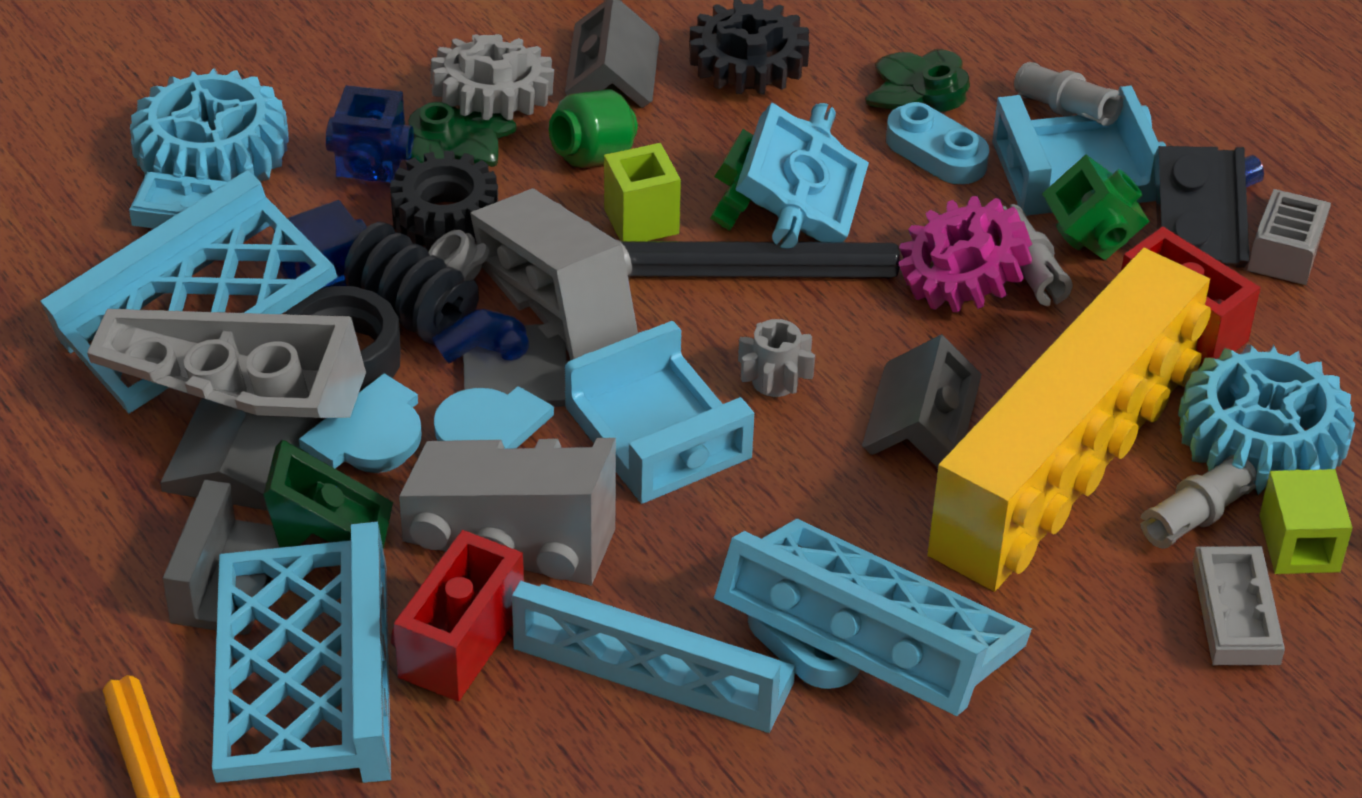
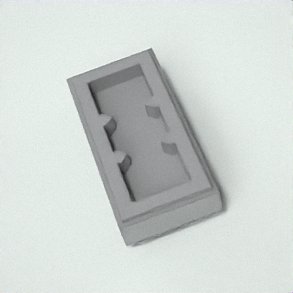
(1238, 606)

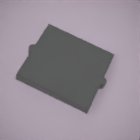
(537, 371)

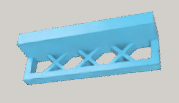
(650, 655)

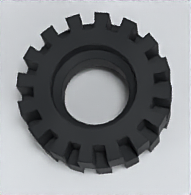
(438, 181)

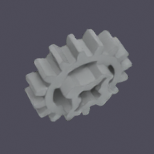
(492, 76)

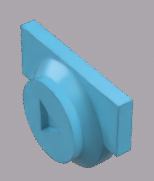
(491, 416)
(376, 436)

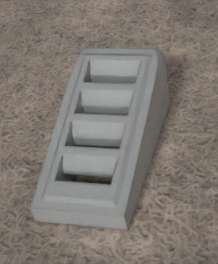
(1288, 236)

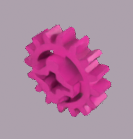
(965, 253)

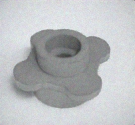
(461, 252)

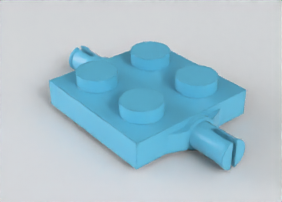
(802, 175)

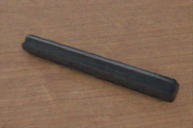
(763, 259)

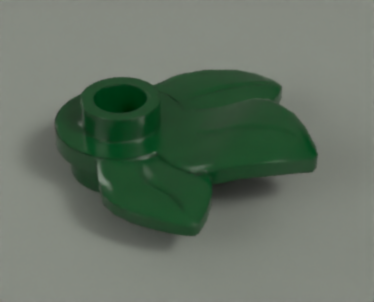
(930, 79)
(443, 129)

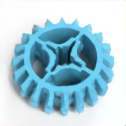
(210, 128)
(1269, 407)

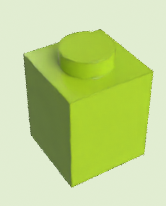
(642, 193)
(1305, 521)

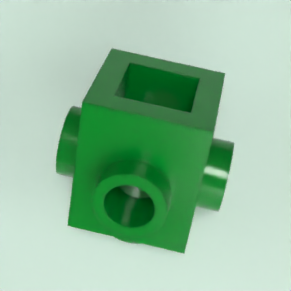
(1096, 207)

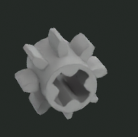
(776, 357)

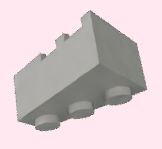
(558, 268)
(535, 500)

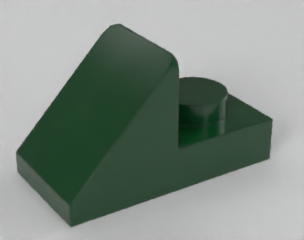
(317, 499)

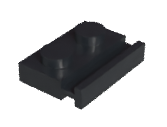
(1204, 199)

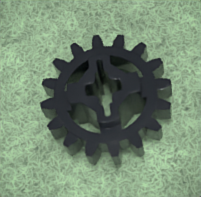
(749, 46)

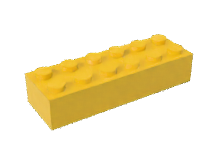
(1067, 420)

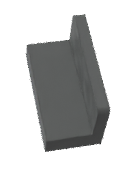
(613, 48)
(924, 399)
(194, 566)

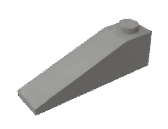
(239, 358)

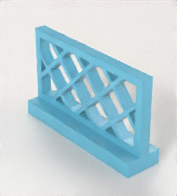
(168, 259)
(868, 612)
(361, 665)

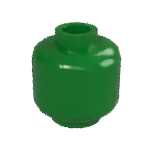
(591, 126)

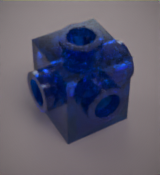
(369, 146)

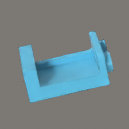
(1044, 149)
(659, 412)

